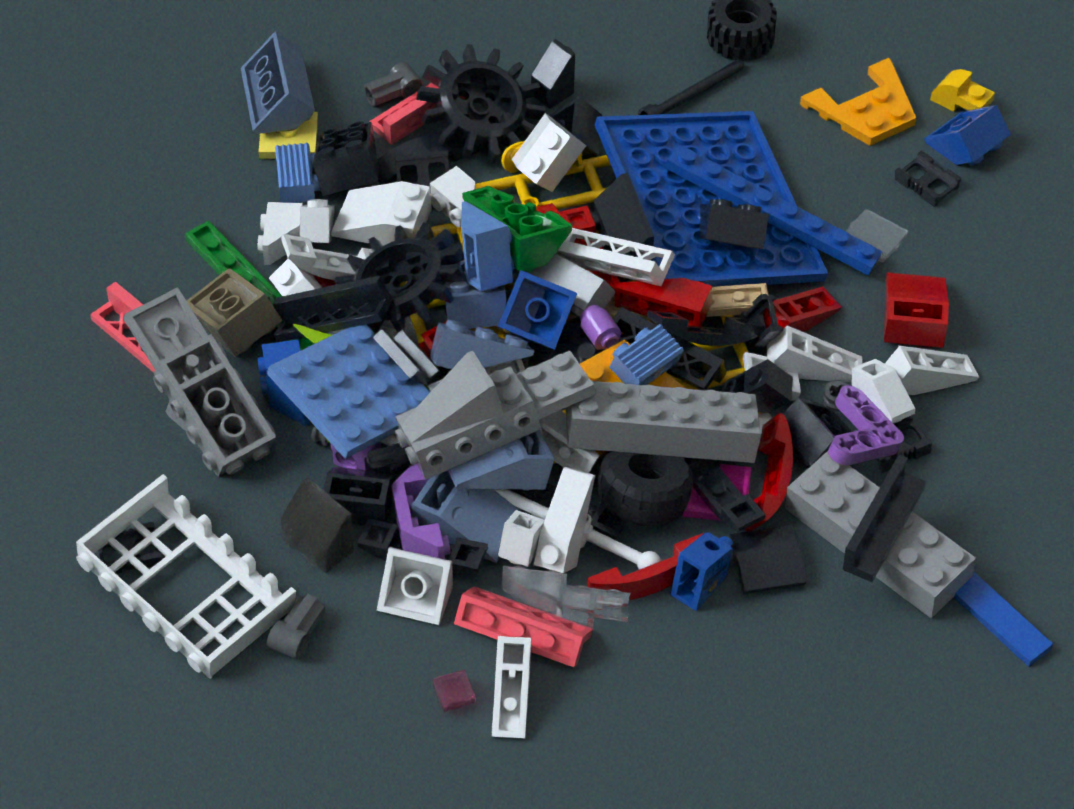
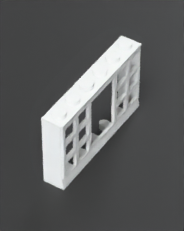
(218, 549)

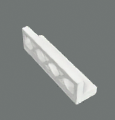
(615, 261)

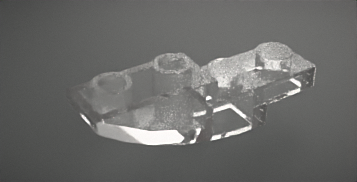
(551, 594)

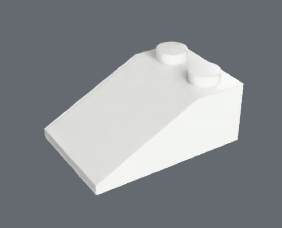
(380, 209)

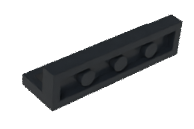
(332, 307)
(692, 357)
(883, 521)

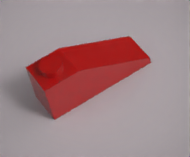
(677, 295)
(803, 309)

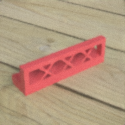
(402, 118)
(122, 303)
(501, 616)

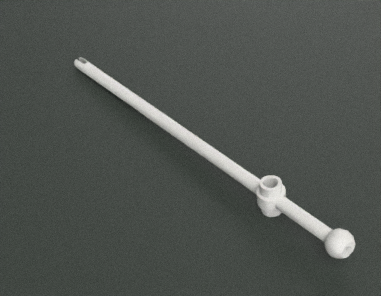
(641, 559)

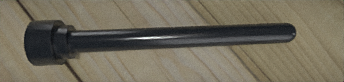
(694, 90)

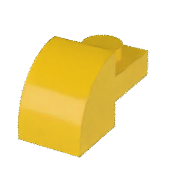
(960, 91)

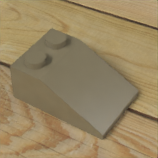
(234, 312)

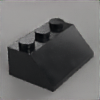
(621, 216)

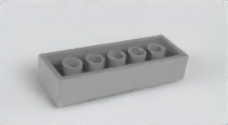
(666, 422)
(923, 561)

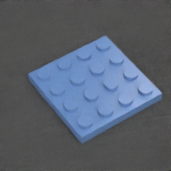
(348, 388)

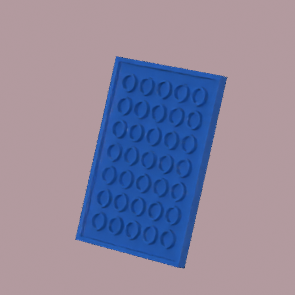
(672, 203)

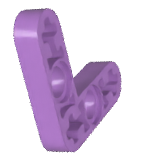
(878, 433)

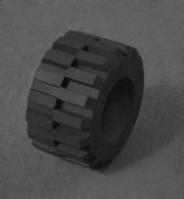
(741, 28)

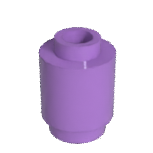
(600, 327)

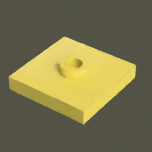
(304, 133)

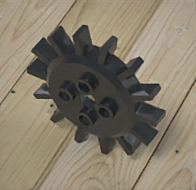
(476, 83)
(419, 260)

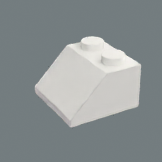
(548, 153)

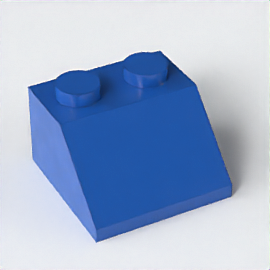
(970, 135)
(537, 310)
(277, 398)

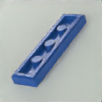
(1003, 620)

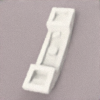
(316, 261)

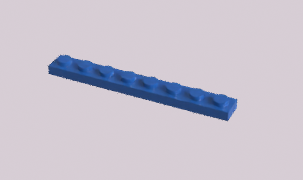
(781, 212)

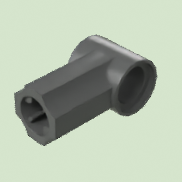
(400, 81)
(293, 633)

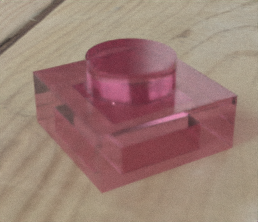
(454, 690)

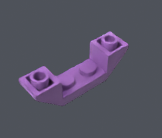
(416, 538)

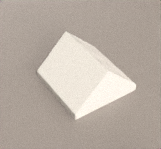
(415, 586)

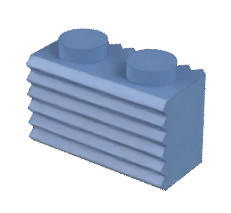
(295, 173)
(646, 357)

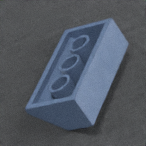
(277, 86)

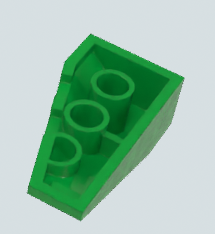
(533, 233)

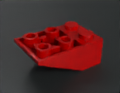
(916, 310)

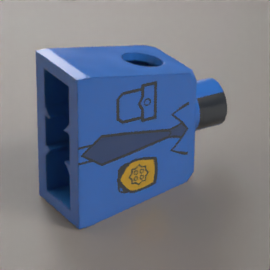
(704, 557)

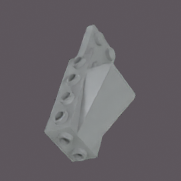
(201, 384)
(474, 404)

